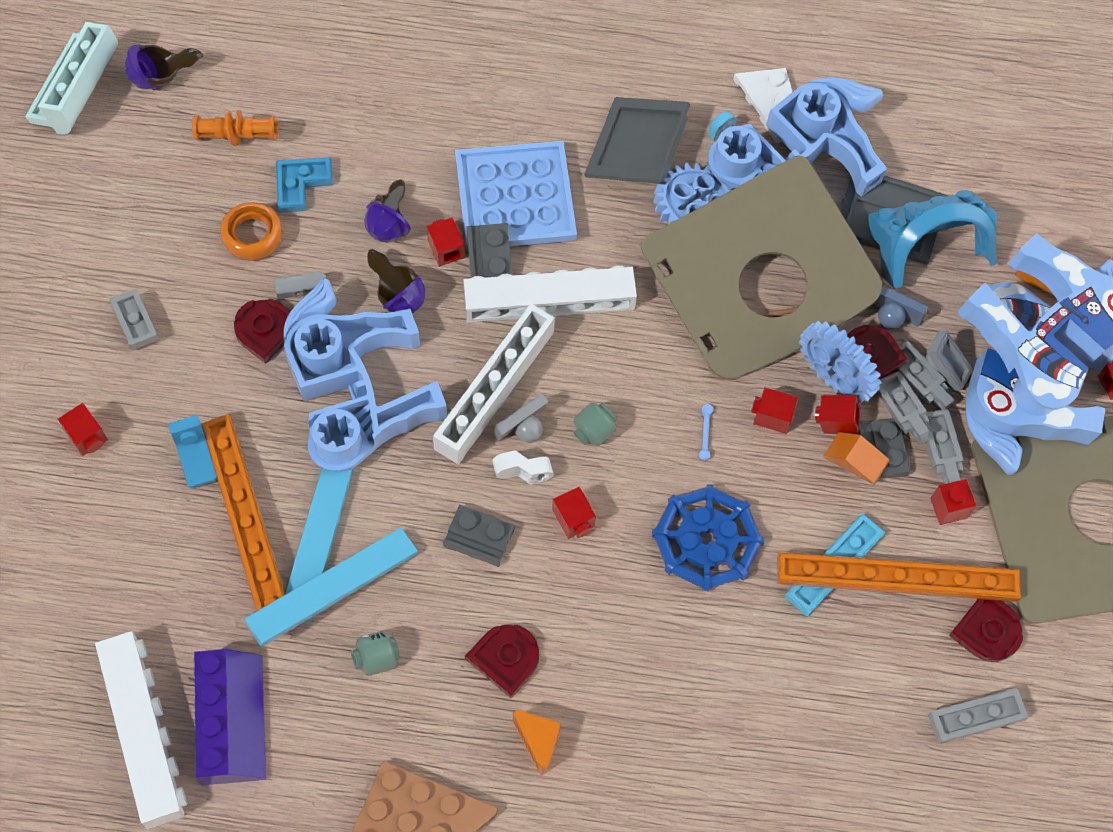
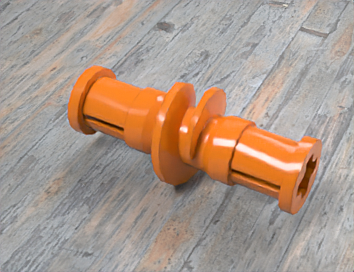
(235, 128)

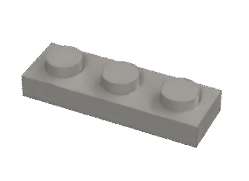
(978, 716)

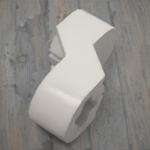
(530, 470)

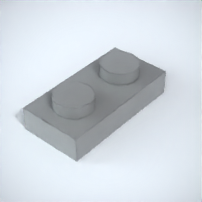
(134, 319)

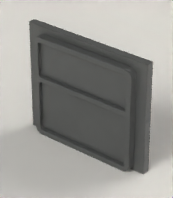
(638, 140)
(888, 194)

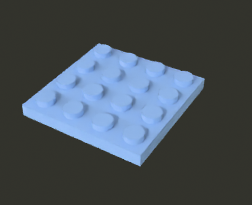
(518, 187)

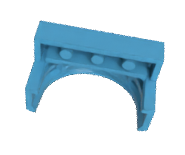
(902, 227)

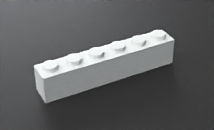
(554, 293)
(493, 384)
(140, 730)

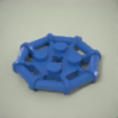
(703, 521)

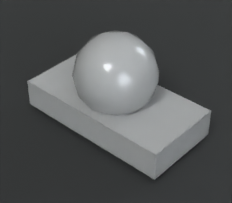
(949, 360)
(523, 421)

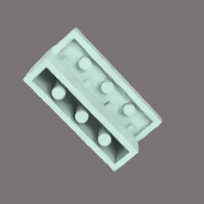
(73, 78)

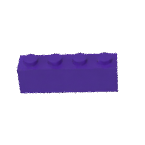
(229, 717)

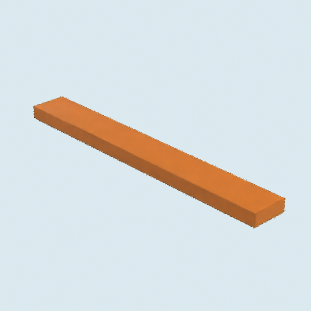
(243, 511)
(898, 576)

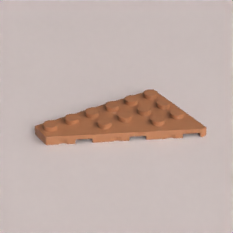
(414, 804)

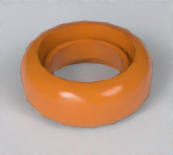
(255, 250)

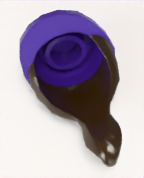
(155, 66)
(383, 215)
(398, 285)

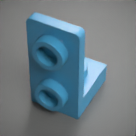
(193, 451)

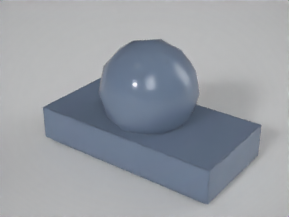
(898, 308)

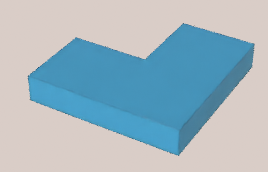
(295, 176)

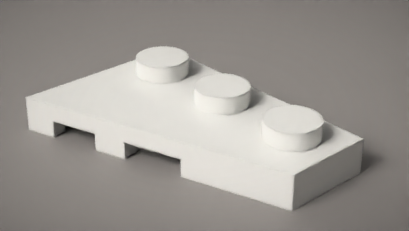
(764, 91)

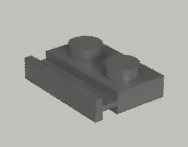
(489, 250)
(889, 440)
(479, 535)

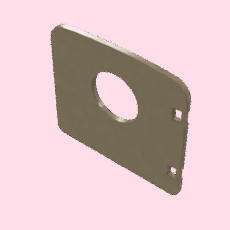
(773, 213)
(1058, 566)

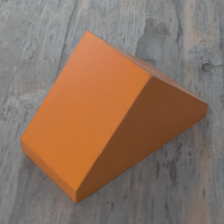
(857, 456)
(538, 736)

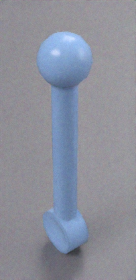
(706, 411)

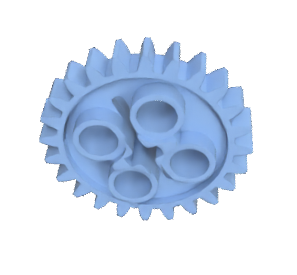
(686, 191)
(839, 361)

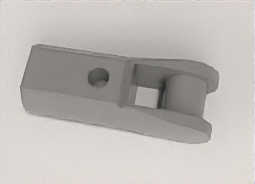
(297, 284)

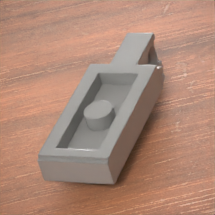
(924, 379)
(904, 406)
(944, 446)

